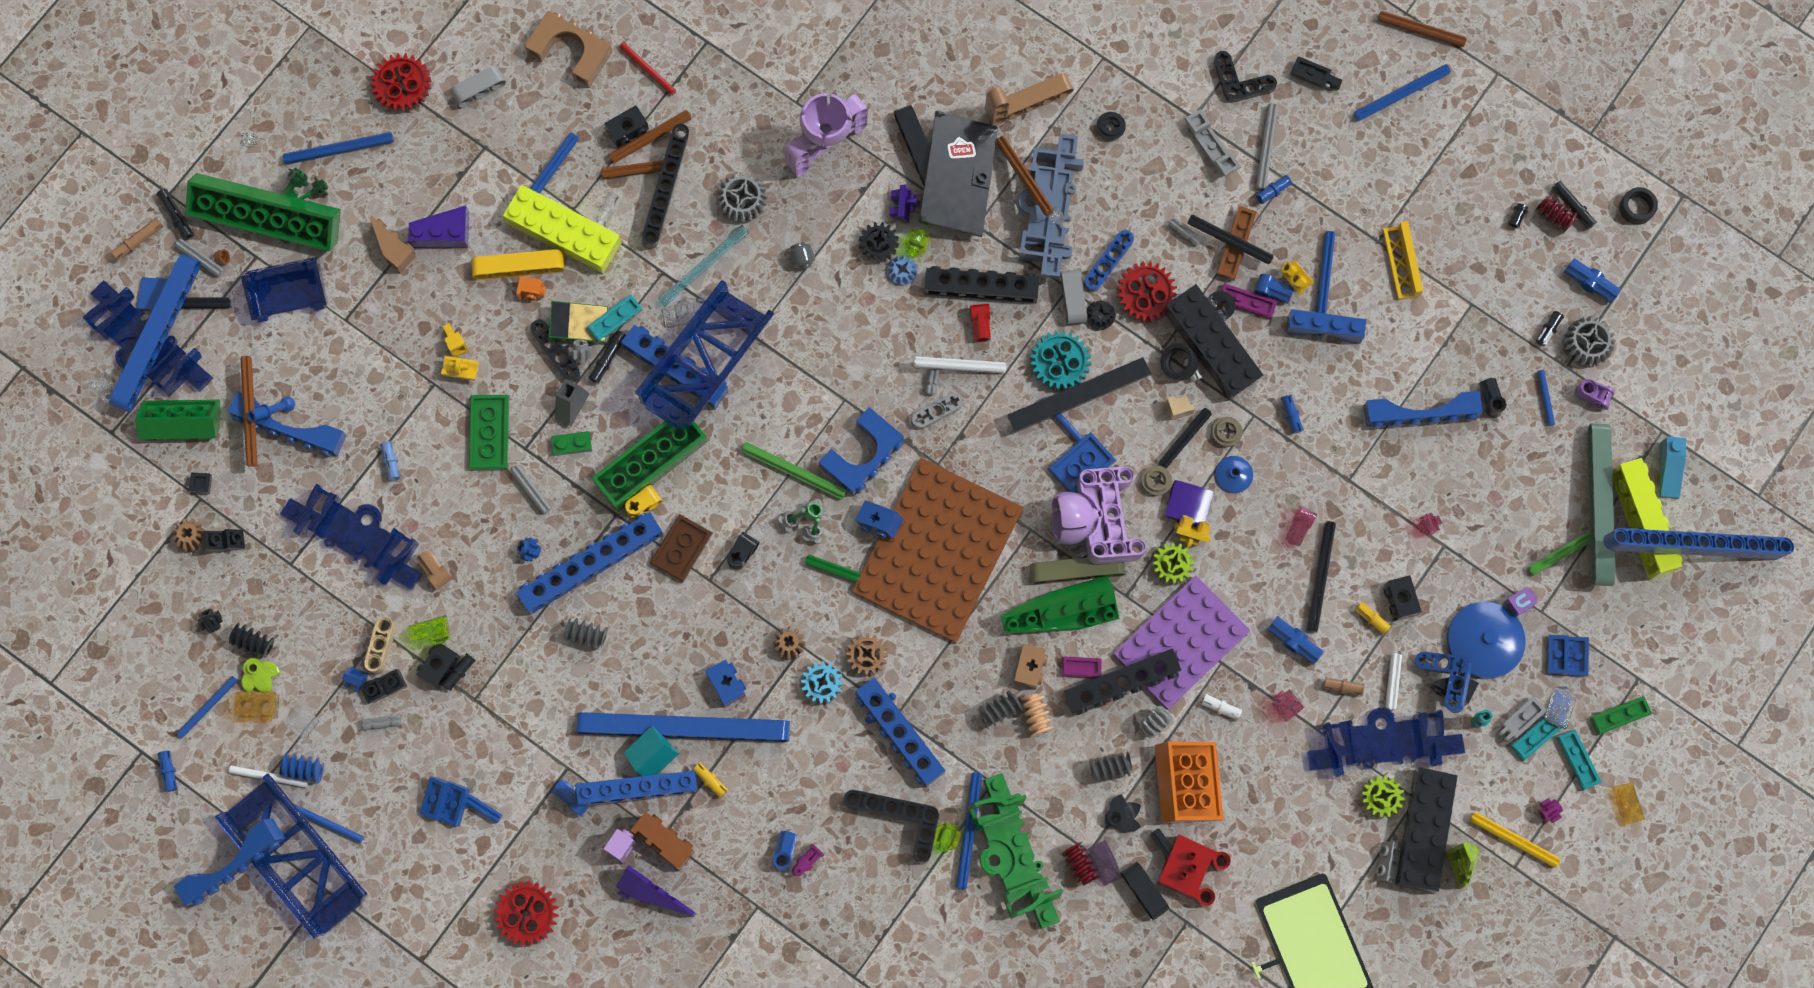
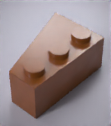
(663, 840)

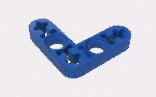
(1452, 669)

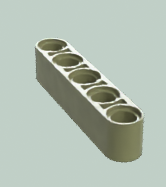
(1073, 570)

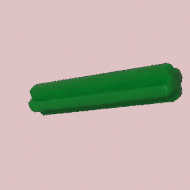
(832, 568)

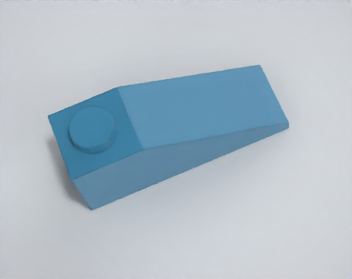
(1672, 466)

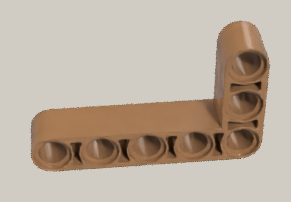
(1004, 108)

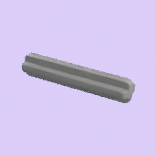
(192, 252)
(530, 489)

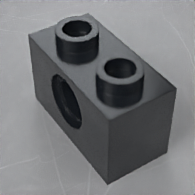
(630, 117)
(1405, 587)
(437, 676)

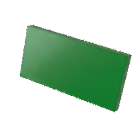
(488, 432)

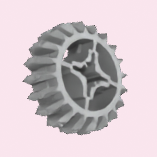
(728, 191)
(1604, 343)

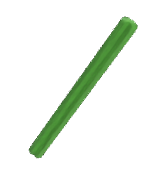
(793, 470)

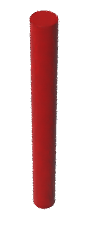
(647, 68)

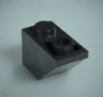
(1440, 688)

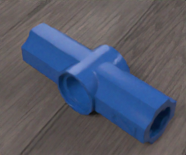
(1592, 280)
(1295, 640)

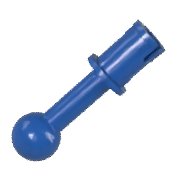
(264, 411)

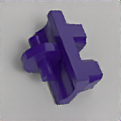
(906, 201)

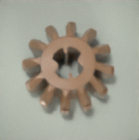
(185, 541)
(781, 644)

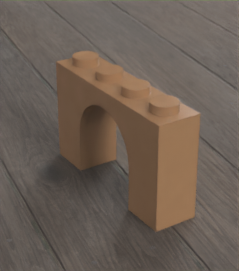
(553, 29)

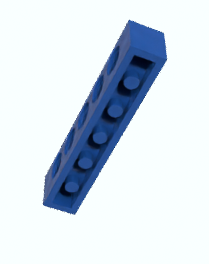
(648, 355)
(873, 689)
(635, 788)

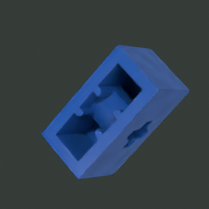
(879, 520)
(726, 693)

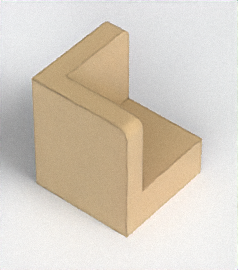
(1179, 407)

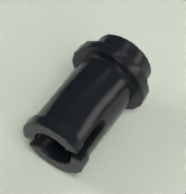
(1518, 215)

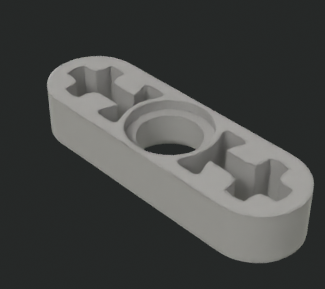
(922, 412)

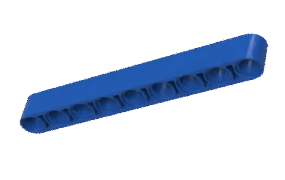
(155, 333)

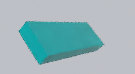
(614, 318)
(1534, 738)
(1579, 759)

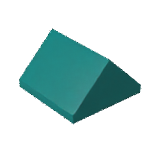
(650, 753)

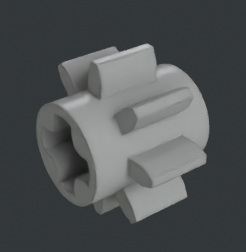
(580, 351)

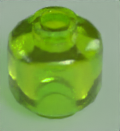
(916, 242)
(947, 836)

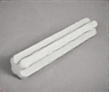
(1393, 681)

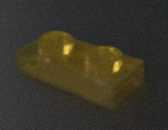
(1628, 803)

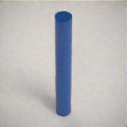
(1546, 397)
(1070, 429)

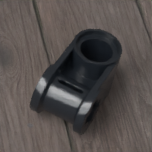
(744, 549)

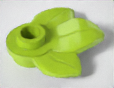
(261, 677)

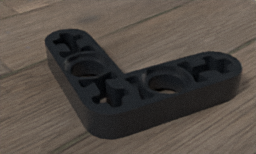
(1235, 85)

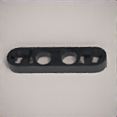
(554, 351)

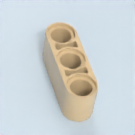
(378, 636)

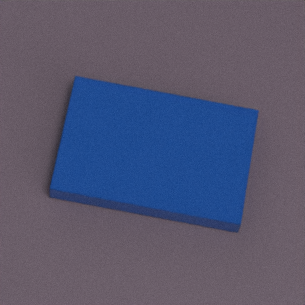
(1084, 455)

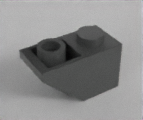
(569, 402)

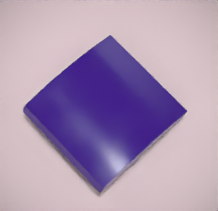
(1188, 501)

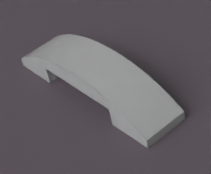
(1210, 143)

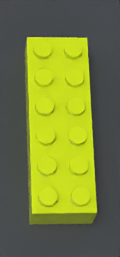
(562, 229)
(1644, 512)

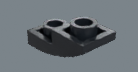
(223, 540)
(383, 686)

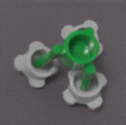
(812, 512)

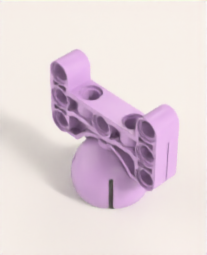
(823, 127)
(1085, 516)

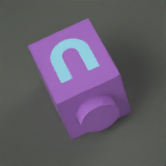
(1521, 601)

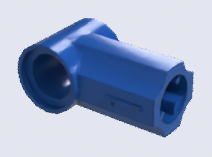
(1269, 287)
(567, 793)
(785, 849)

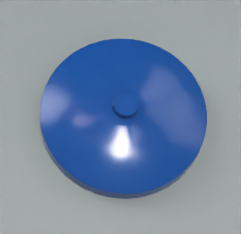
(1488, 638)

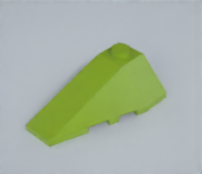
(1463, 862)

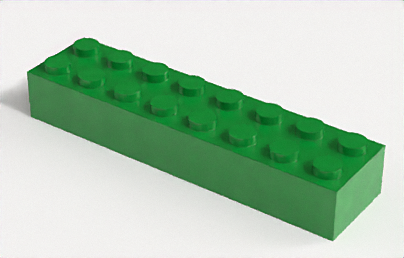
(262, 212)

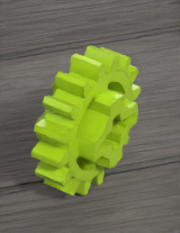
(1166, 560)
(1384, 804)

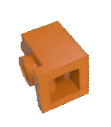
(530, 289)

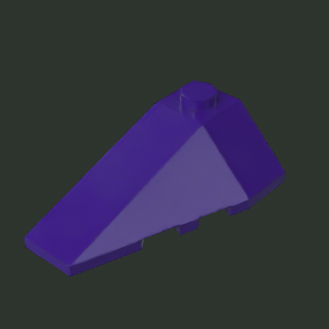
(641, 889)

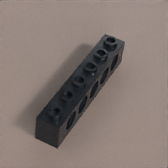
(973, 291)
(1147, 665)

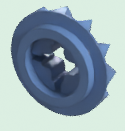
(903, 278)

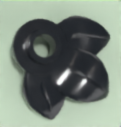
(1125, 813)

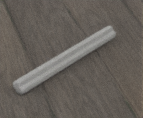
(1266, 146)

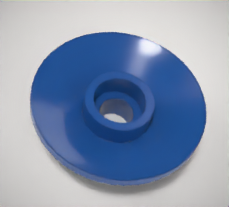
(1227, 480)

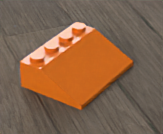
(1188, 782)

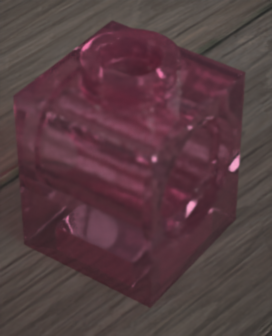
(1287, 704)

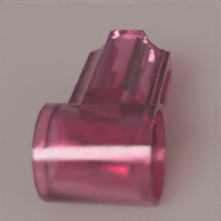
(1302, 522)

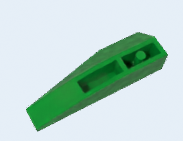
(1065, 609)

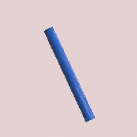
(206, 707)
(330, 825)

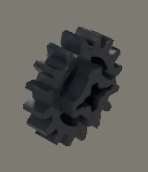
(885, 244)

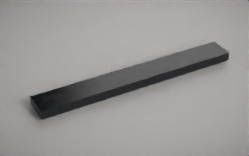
(1079, 395)

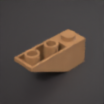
(395, 252)

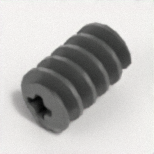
(585, 634)
(999, 709)
(1111, 766)

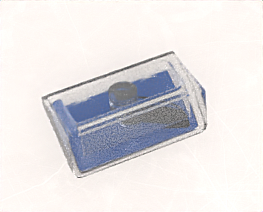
(1561, 707)

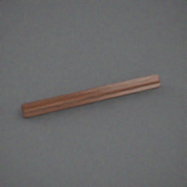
(1025, 176)
(248, 405)

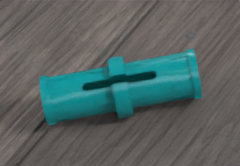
(1482, 719)

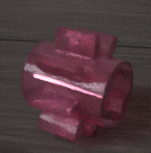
(1429, 524)

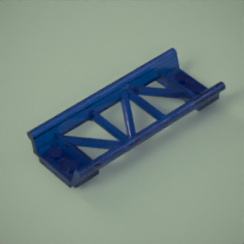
(660, 398)
(325, 913)

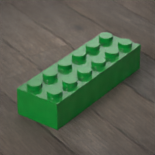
(647, 462)

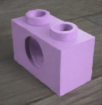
(620, 845)

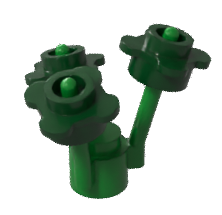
(299, 179)

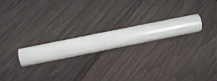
(259, 775)

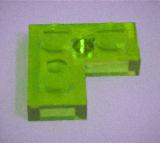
(435, 628)

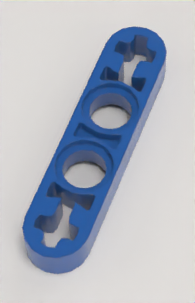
(1108, 260)

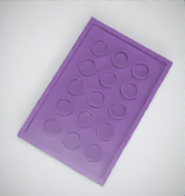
(1198, 631)

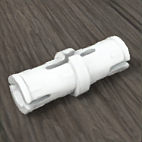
(1221, 707)

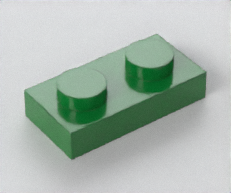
(571, 443)

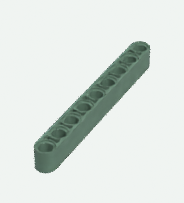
(1601, 503)

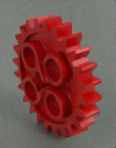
(384, 88)
(1130, 297)
(509, 907)

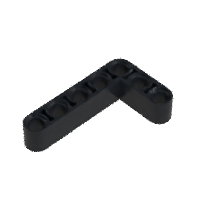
(900, 814)

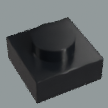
(200, 483)

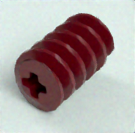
(1557, 213)
(1079, 864)

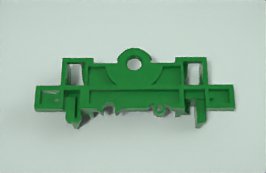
(1015, 853)

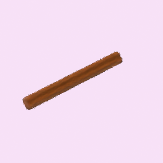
(1422, 28)
(649, 137)

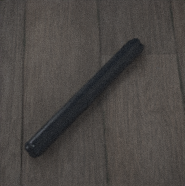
(1321, 576)

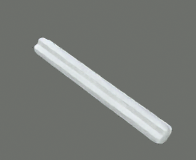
(960, 365)

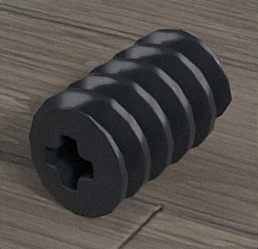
(251, 642)

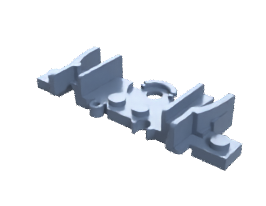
(1055, 187)

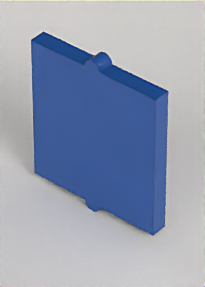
(150, 292)

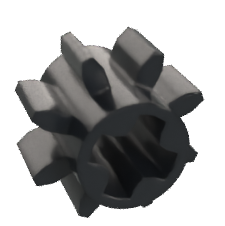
(210, 620)

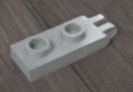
(1522, 719)

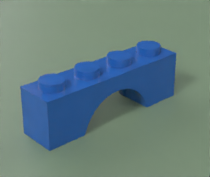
(1345, 328)

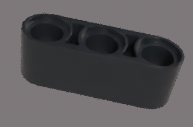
(1145, 890)

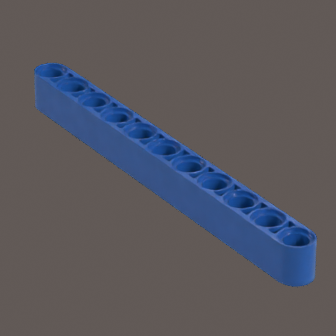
(1698, 543)
(683, 727)

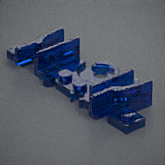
(125, 330)
(356, 539)
(1385, 745)

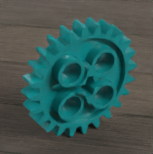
(1045, 366)

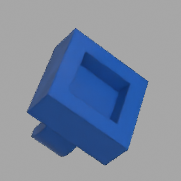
(354, 677)

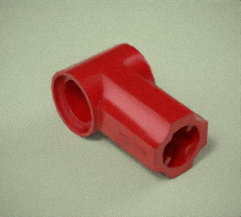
(980, 317)

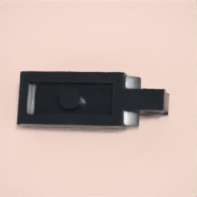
(1315, 74)

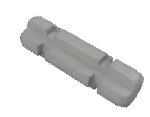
(1185, 232)
(932, 381)
(381, 722)

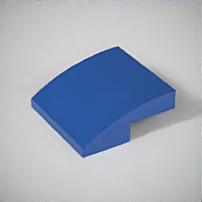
(1568, 655)
(444, 801)

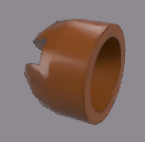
(225, 256)

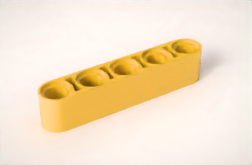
(517, 264)

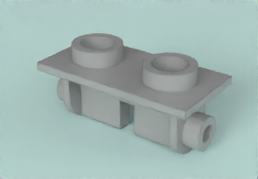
(1389, 853)

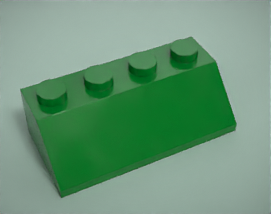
(178, 419)

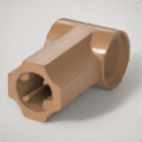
(436, 573)

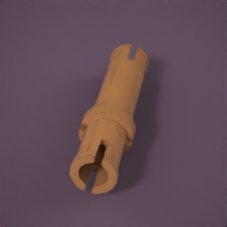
(136, 239)

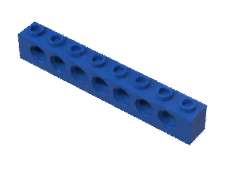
(585, 573)

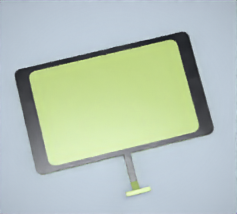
(1311, 937)

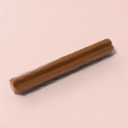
(633, 169)

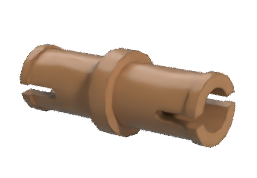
(1344, 686)

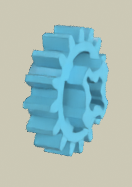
(831, 687)

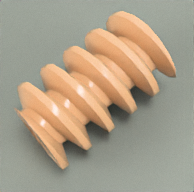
(1036, 714)

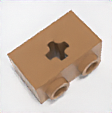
(1028, 655)

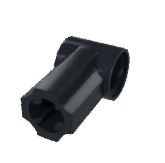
(1492, 396)

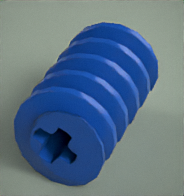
(301, 768)

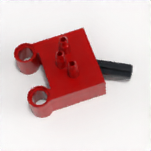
(1187, 866)

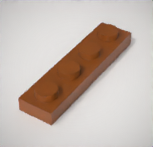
(1232, 257)

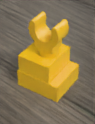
(455, 342)

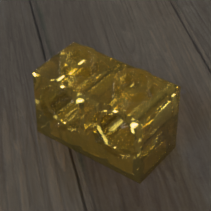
(257, 701)

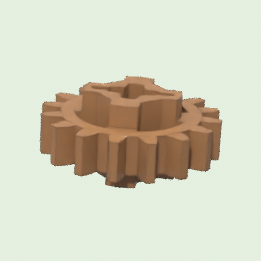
(860, 647)

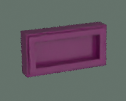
(1081, 667)

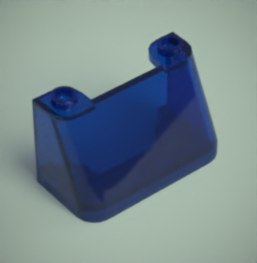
(284, 288)

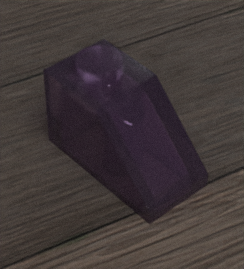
(1104, 862)

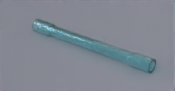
(674, 291)

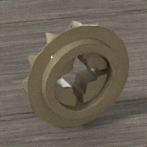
(1232, 425)
(1153, 472)

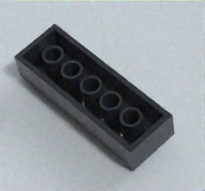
(1212, 342)
(1426, 830)

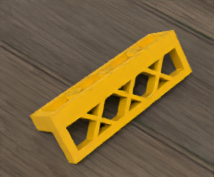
(1410, 261)

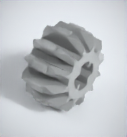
(1155, 722)

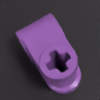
(1598, 394)

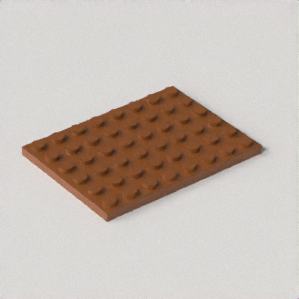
(940, 551)

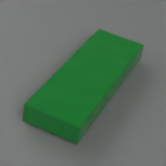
(1620, 715)

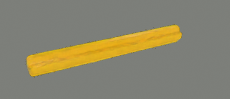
(1515, 839)

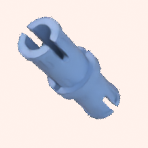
(390, 461)

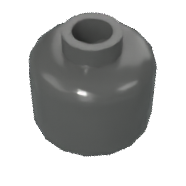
(801, 255)

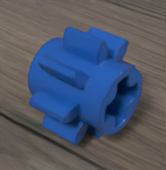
(528, 549)

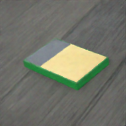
(570, 320)

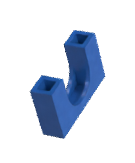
(855, 476)

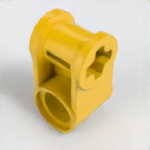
(645, 501)

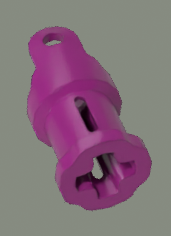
(804, 863)

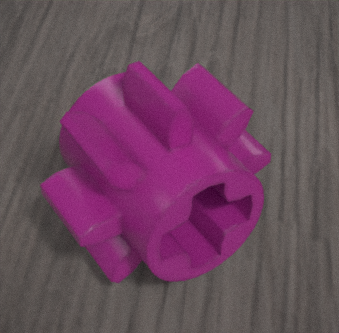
(1550, 810)

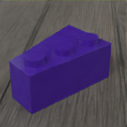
(441, 230)

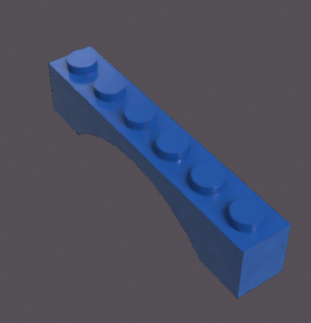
(1384, 412)
(324, 437)
(259, 840)

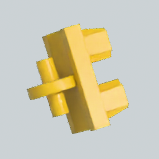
(1296, 276)
(460, 368)
(1184, 528)

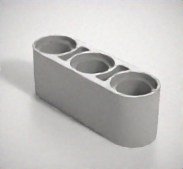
(478, 86)
(1073, 296)

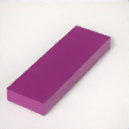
(1251, 302)

